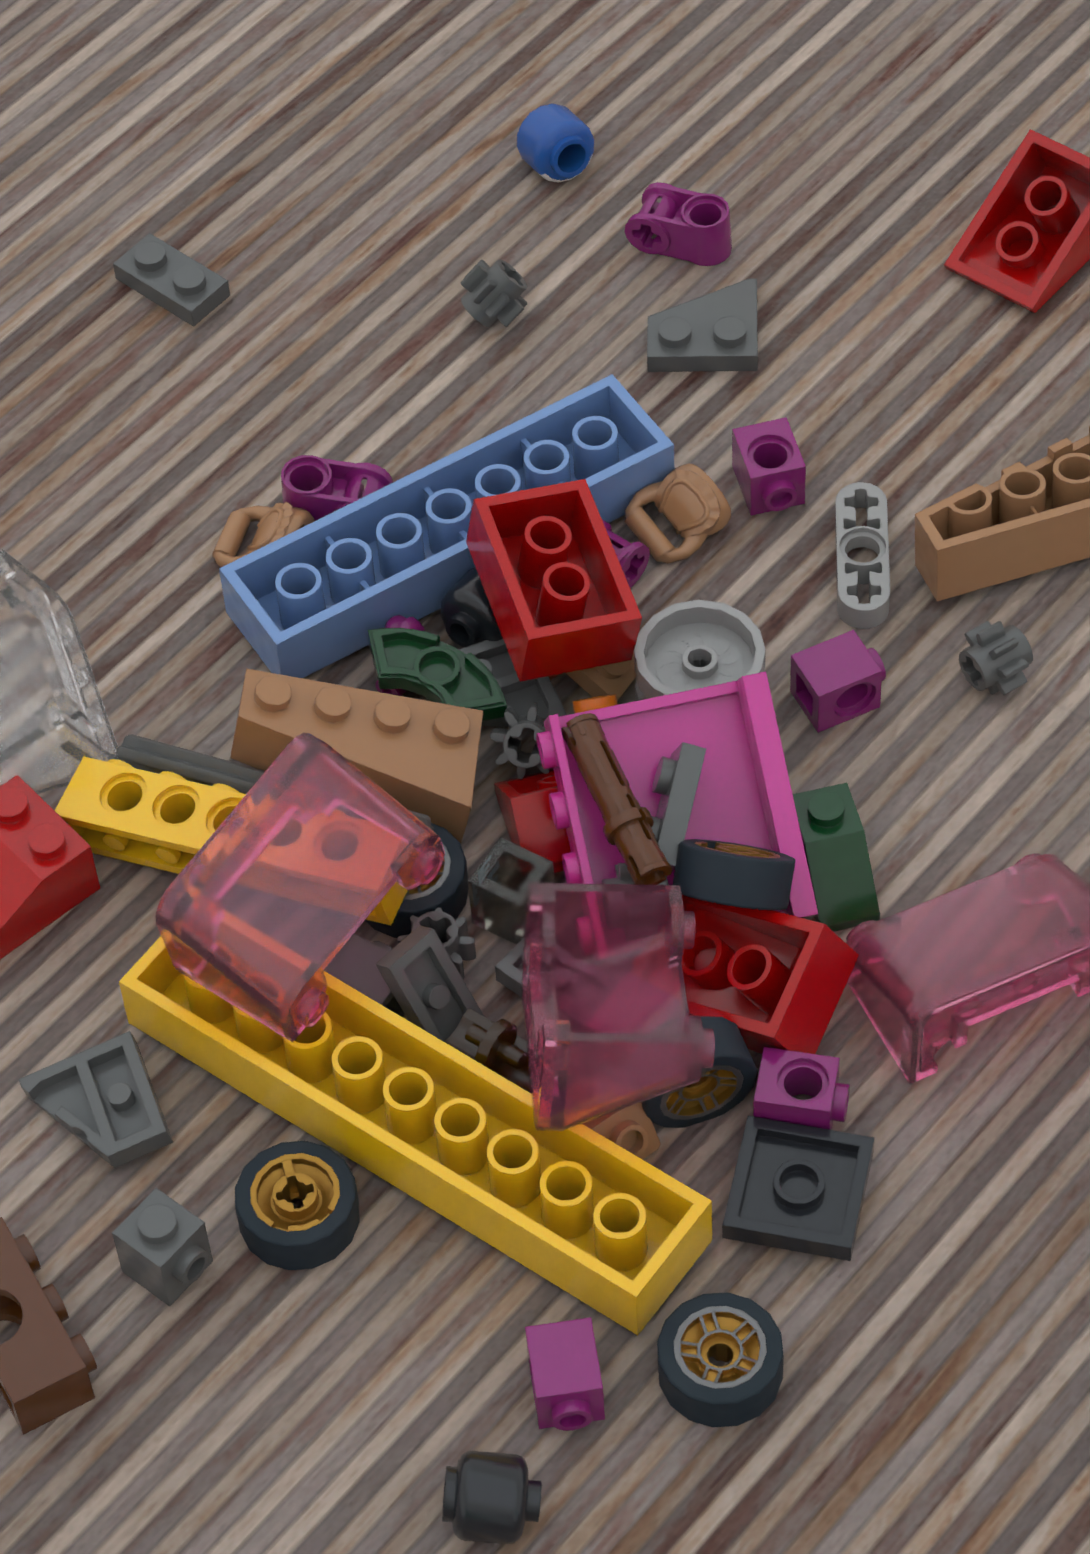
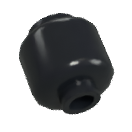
(468, 612)
(490, 1497)

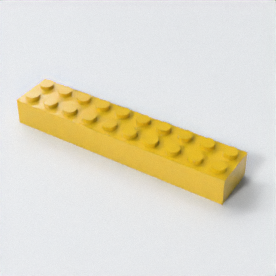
(445, 1136)

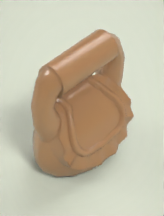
(689, 503)
(273, 524)

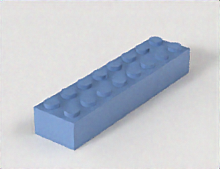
(406, 543)

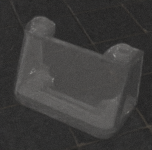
(46, 686)

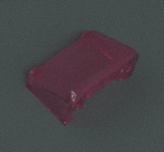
(291, 884)
(971, 957)
(607, 999)

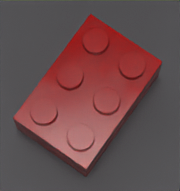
(553, 580)

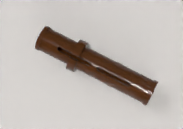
(625, 820)

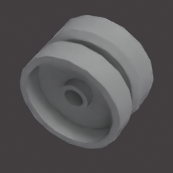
(695, 648)

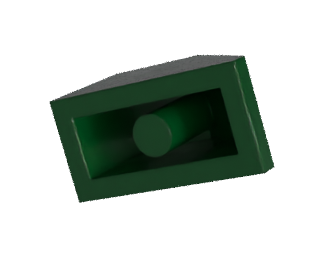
(837, 857)

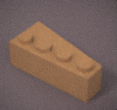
(1010, 528)
(406, 745)

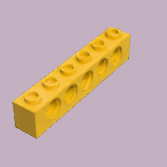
(158, 818)

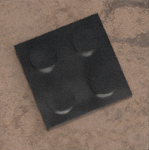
(798, 1188)

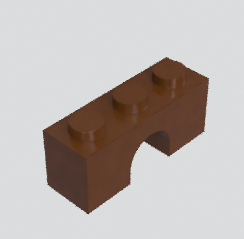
(40, 1365)

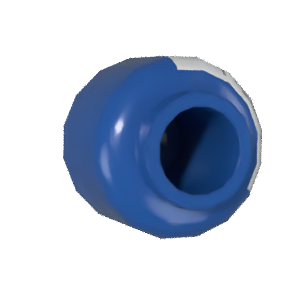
(555, 143)

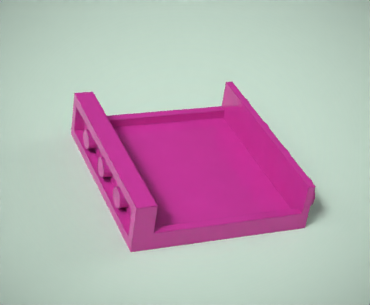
(740, 789)

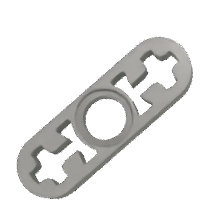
(851, 573)

